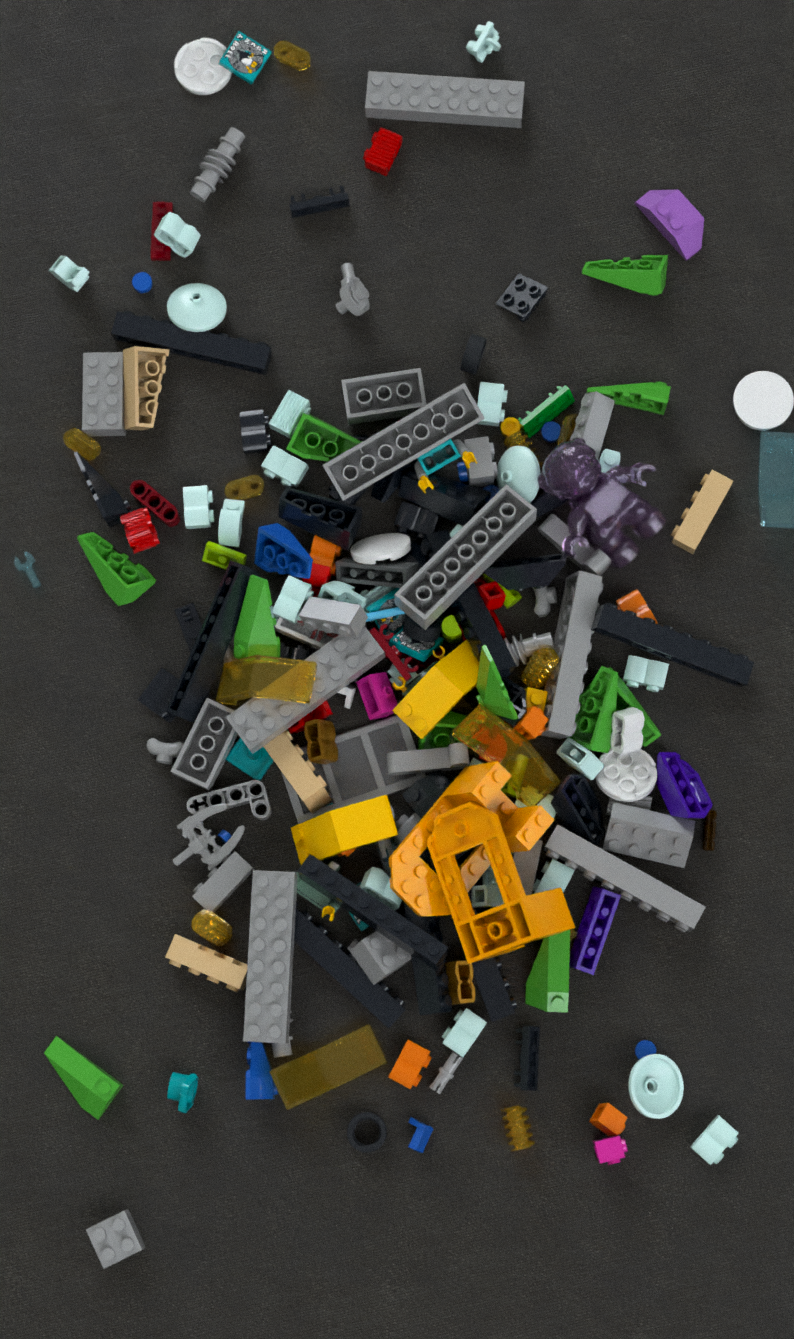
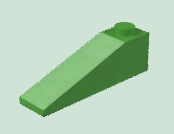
(256, 626)
(491, 688)
(596, 712)

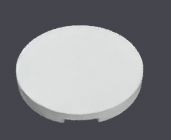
(199, 67)
(763, 400)
(380, 548)
(627, 775)

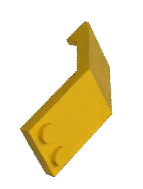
(439, 690)
(345, 829)

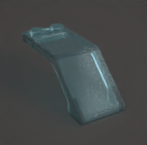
(776, 480)

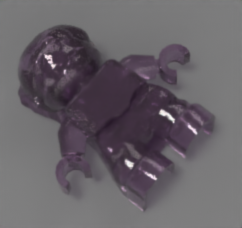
(599, 501)

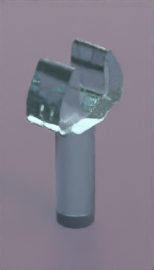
(27, 567)

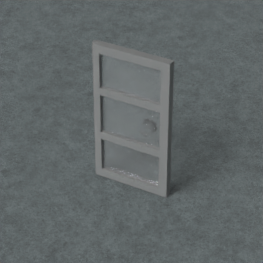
(360, 767)

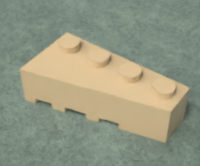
(142, 384)
(298, 771)
(207, 961)

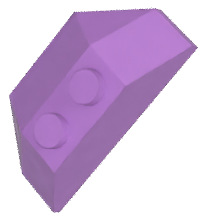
(674, 219)

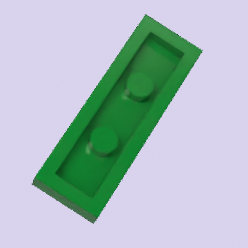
(547, 410)

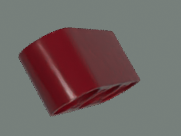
(148, 496)

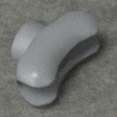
(544, 598)
(164, 751)
(404, 826)

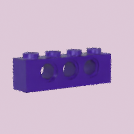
(593, 930)

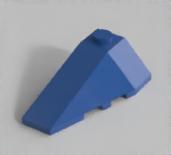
(281, 552)
(258, 1078)

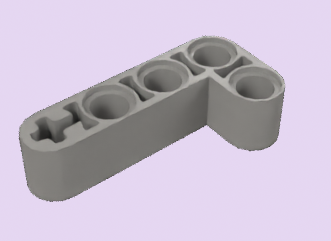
(586, 557)
(428, 760)
(226, 793)

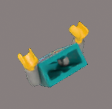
(440, 457)

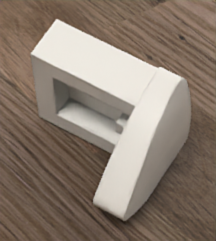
(349, 691)

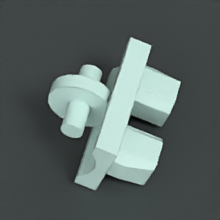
(486, 41)

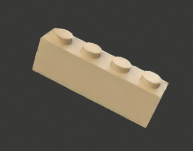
(704, 507)

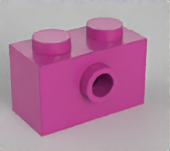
(377, 695)
(610, 1149)

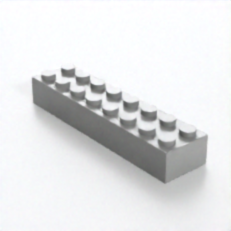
(444, 99)
(403, 441)
(465, 557)
(572, 647)
(338, 665)
(624, 878)
(270, 957)

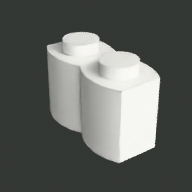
(627, 730)

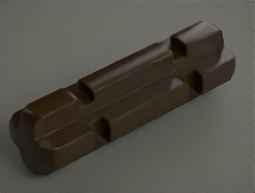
(709, 831)

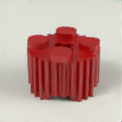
(140, 530)

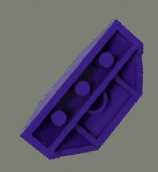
(681, 787)

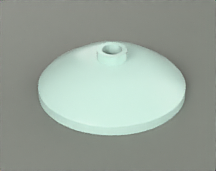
(196, 307)
(519, 471)
(664, 1086)

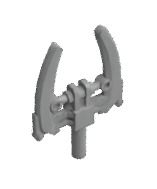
(199, 843)

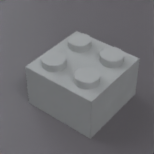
(485, 470)
(379, 956)
(115, 1238)

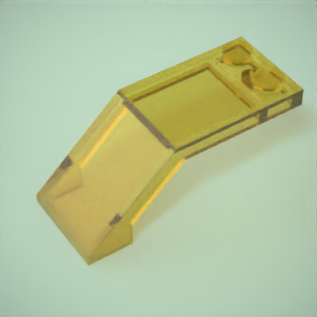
(266, 678)
(500, 742)
(328, 1067)

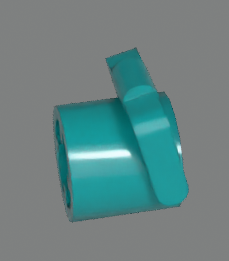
(183, 1089)

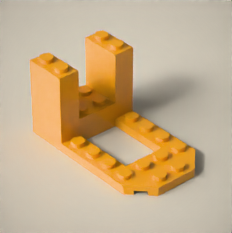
(478, 783)
(507, 925)

